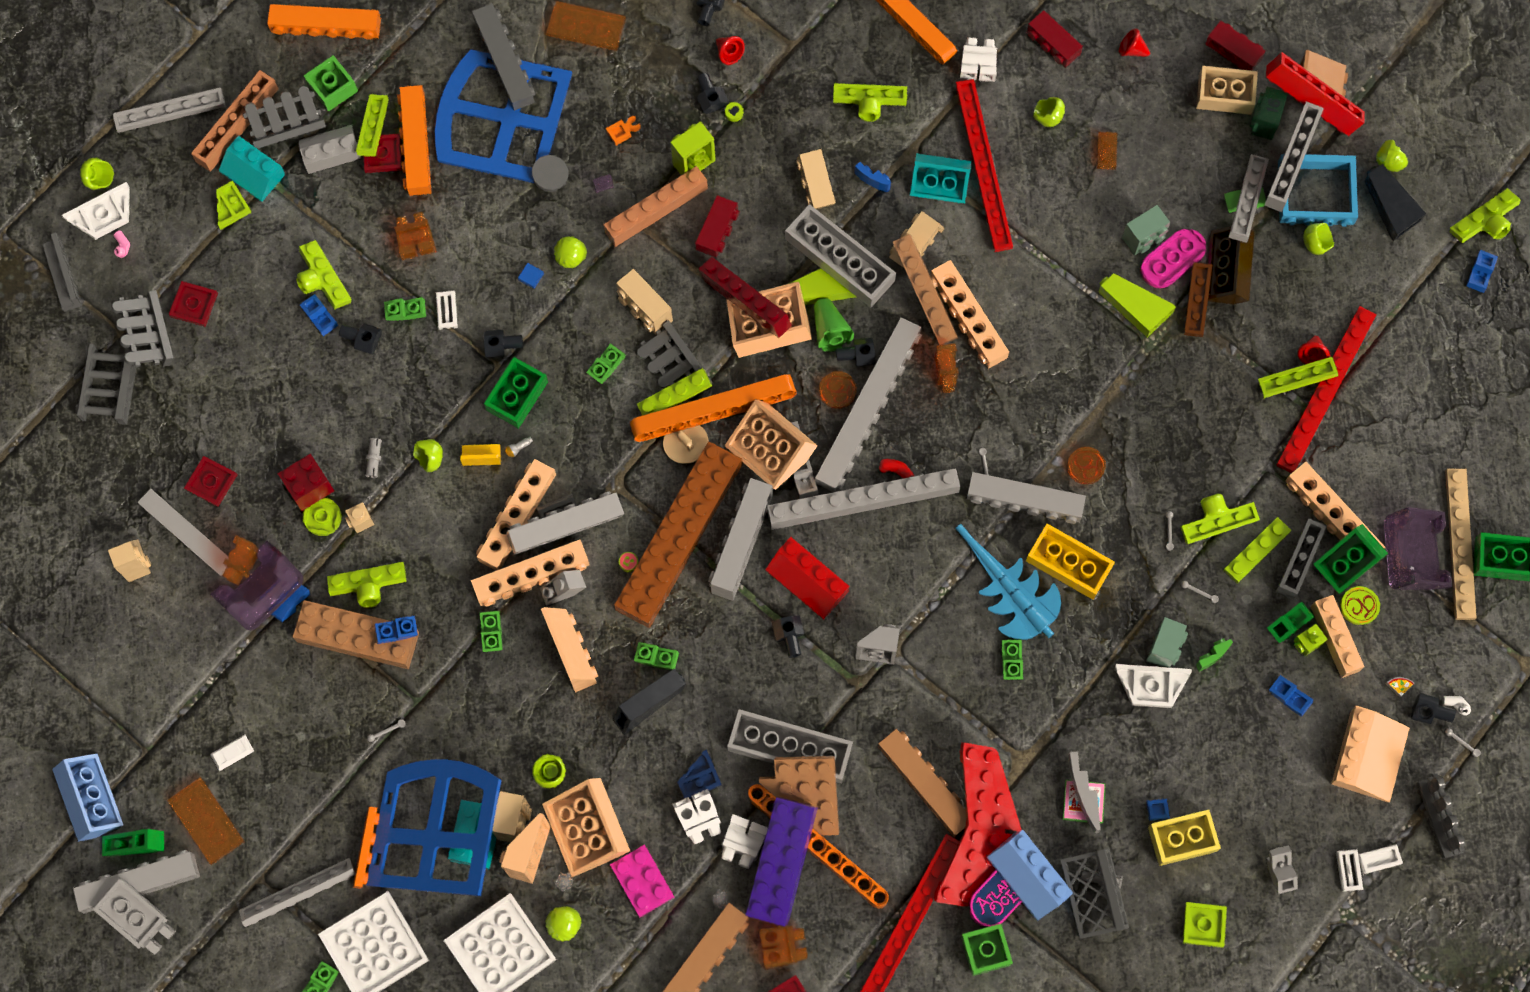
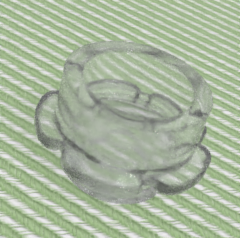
(564, 881)
(720, 899)

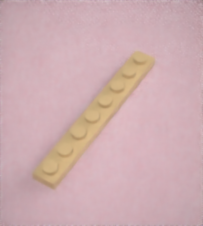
(1460, 544)

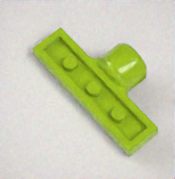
(870, 98)
(1487, 218)
(321, 276)
(1218, 519)
(367, 582)

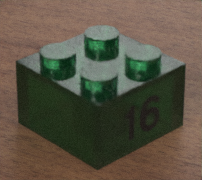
(1268, 113)

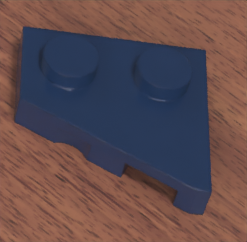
(699, 777)

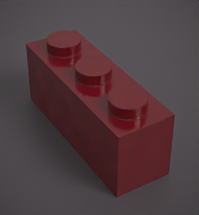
(1054, 39)
(1235, 46)
(717, 226)

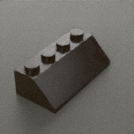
(1230, 267)

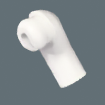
(1458, 703)

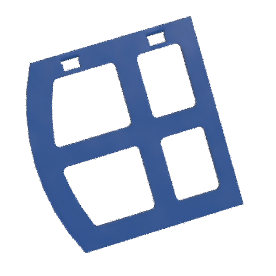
(507, 117)
(432, 836)

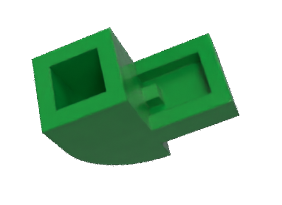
(1290, 622)

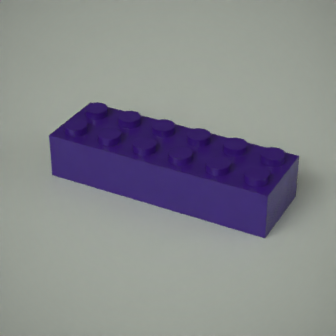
(781, 861)

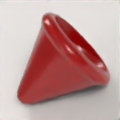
(1133, 45)
(730, 49)
(1313, 351)

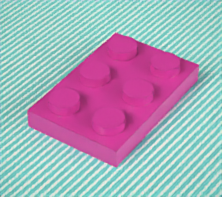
(642, 881)

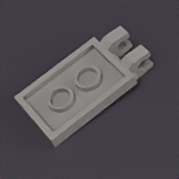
(133, 916)

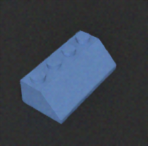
(87, 796)
(1029, 875)

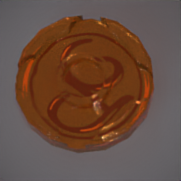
(837, 390)
(1086, 465)

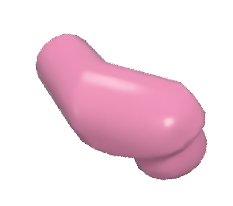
(124, 244)

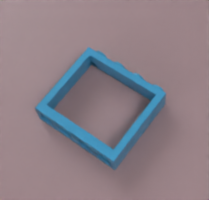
(1330, 162)

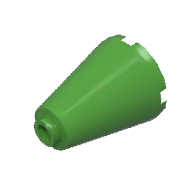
(830, 325)

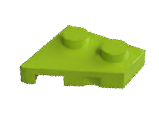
(230, 205)

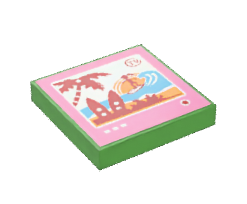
(1071, 807)

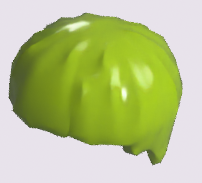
(1049, 111)
(1391, 156)
(96, 173)
(1318, 238)
(569, 252)
(429, 454)
(548, 771)
(563, 923)

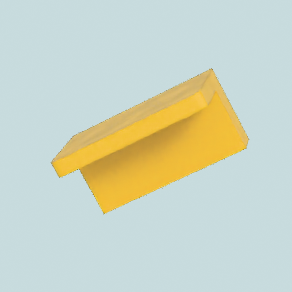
(481, 455)

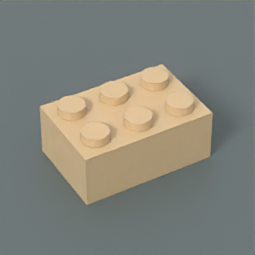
(1227, 90)
(643, 302)
(510, 816)

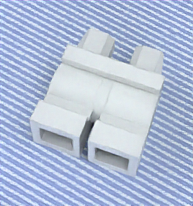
(979, 57)
(698, 819)
(741, 843)

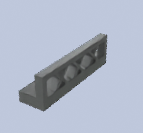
(62, 273)

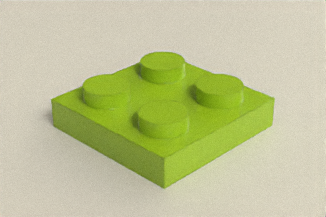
(1204, 924)

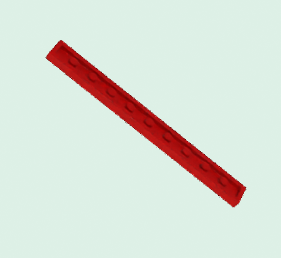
(984, 165)
(1326, 391)
(911, 917)

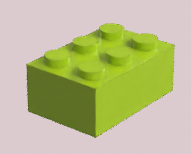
(693, 149)

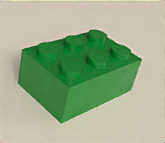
(516, 392)
(1502, 556)
(1350, 558)

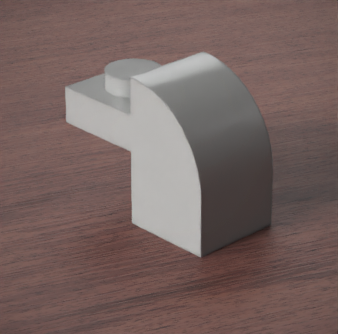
(1281, 869)

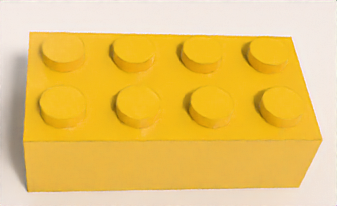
(1070, 561)

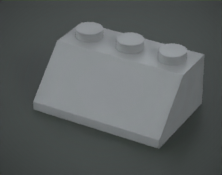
(329, 149)
(879, 645)

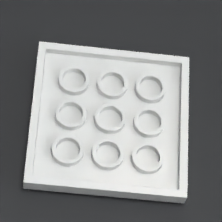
(373, 946)
(500, 948)

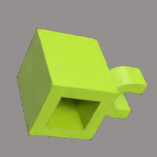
(1310, 640)

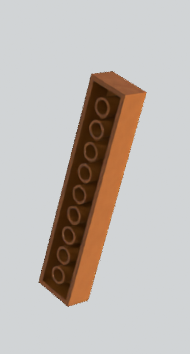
(678, 534)

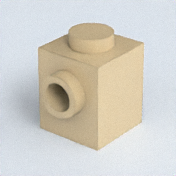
(359, 518)

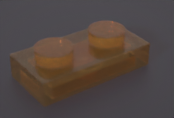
(1107, 150)

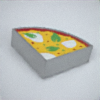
(1399, 685)

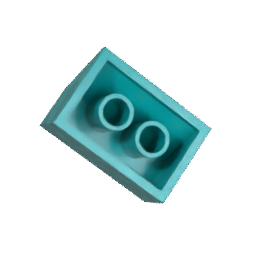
(251, 169)
(940, 178)
(467, 823)

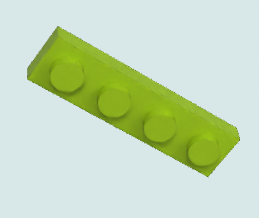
(372, 125)
(1298, 377)
(676, 393)
(1257, 550)

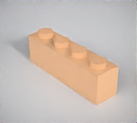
(1339, 638)

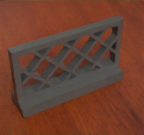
(1111, 888)

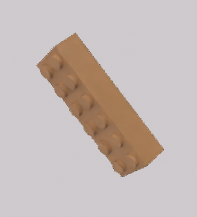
(350, 635)

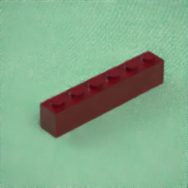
(745, 297)

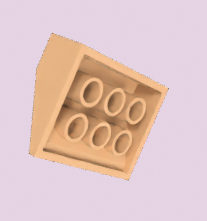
(753, 338)
(770, 444)
(569, 647)
(1370, 754)
(586, 826)
(525, 851)

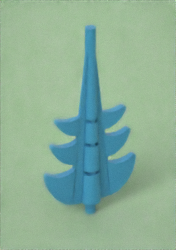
(1031, 612)

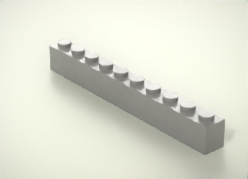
(868, 405)
(863, 499)

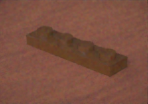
(1198, 299)

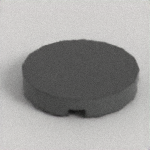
(550, 173)

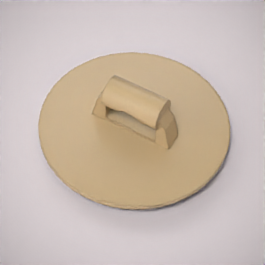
(686, 444)

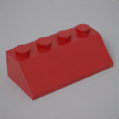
(807, 578)

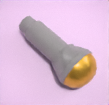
(513, 449)

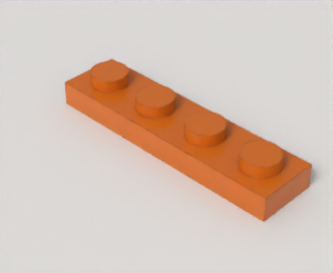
(365, 856)

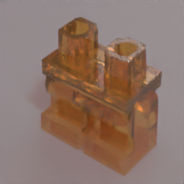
(414, 233)
(945, 367)
(240, 560)
(784, 949)

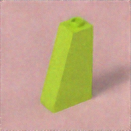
(822, 285)
(1136, 304)

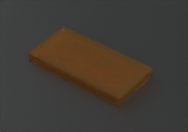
(586, 25)
(206, 821)

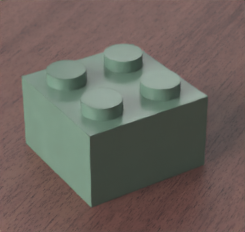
(1146, 230)
(1166, 645)

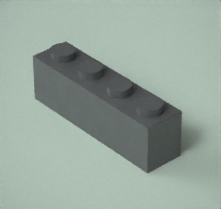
(1300, 559)

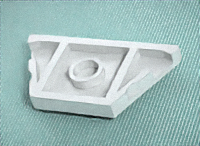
(102, 213)
(1152, 685)

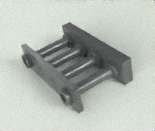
(123, 394)

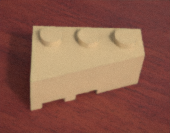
(815, 179)
(922, 231)
(130, 560)

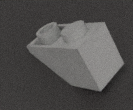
(563, 586)

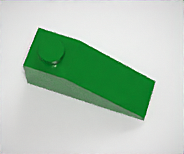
(133, 843)

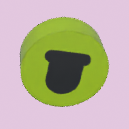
(734, 112)

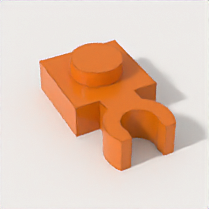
(620, 132)

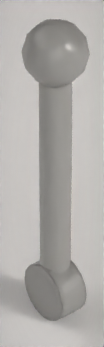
(982, 452)
(1169, 546)
(1214, 599)
(401, 723)
(1475, 752)

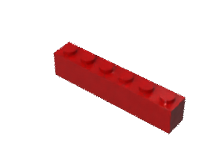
(1308, 88)

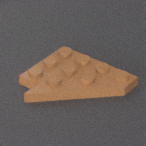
(811, 783)

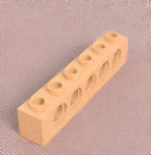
(948, 273)
(536, 470)
(1333, 503)
(519, 570)

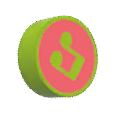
(628, 561)

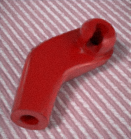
(895, 466)

